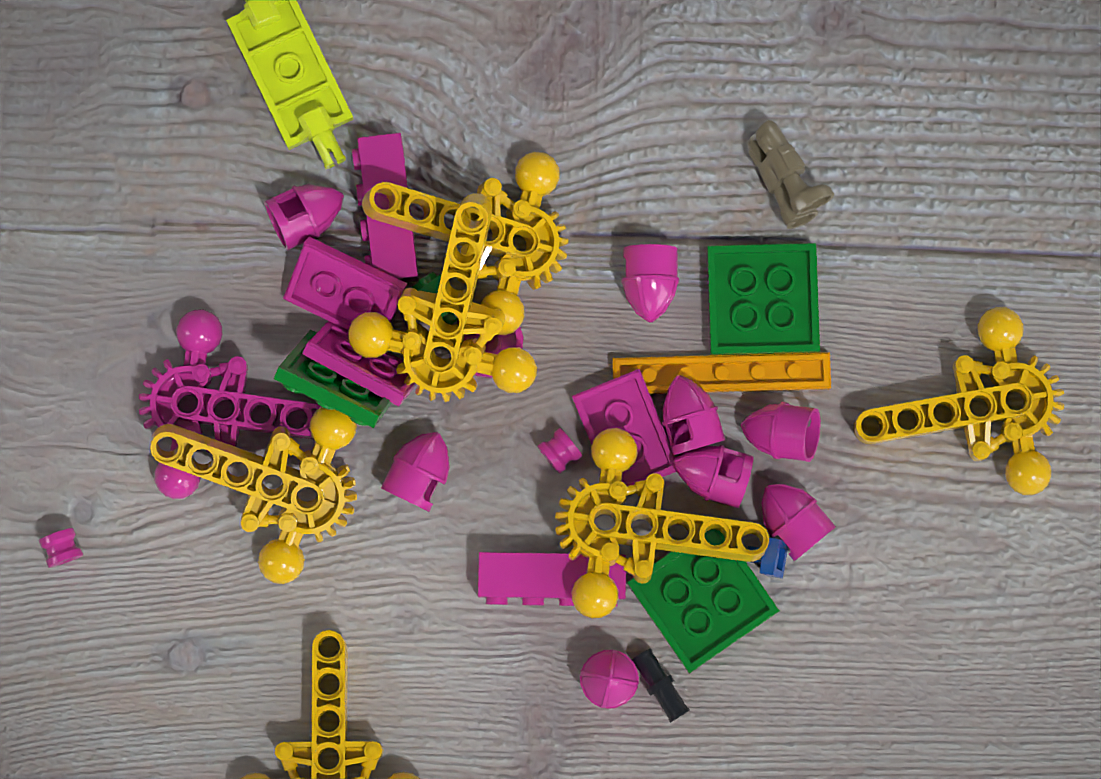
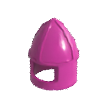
(303, 213)
(650, 278)
(690, 417)
(783, 431)
(418, 470)
(716, 473)
(794, 518)
(609, 679)

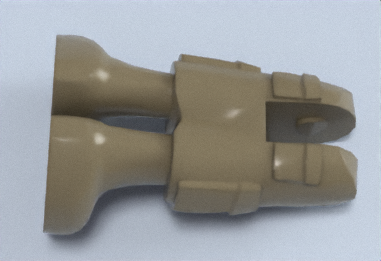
(781, 172)

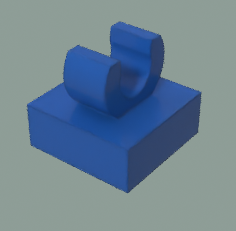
(774, 559)

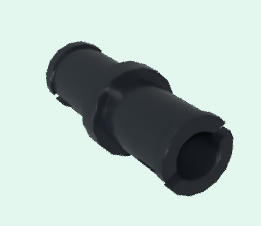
(660, 685)

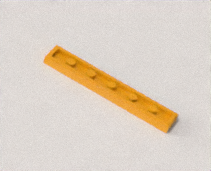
(733, 372)

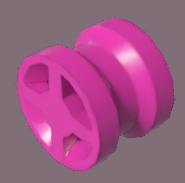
(559, 450)
(60, 547)

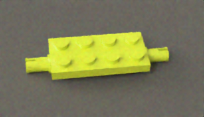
(292, 74)

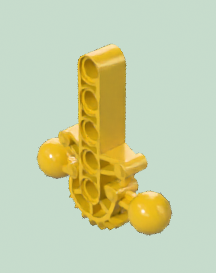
(536, 177)
(1000, 331)
(374, 335)
(280, 558)
(595, 591)
(349, 751)

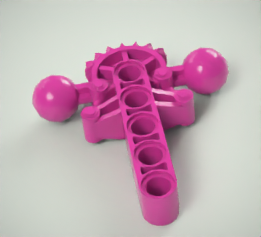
(200, 334)

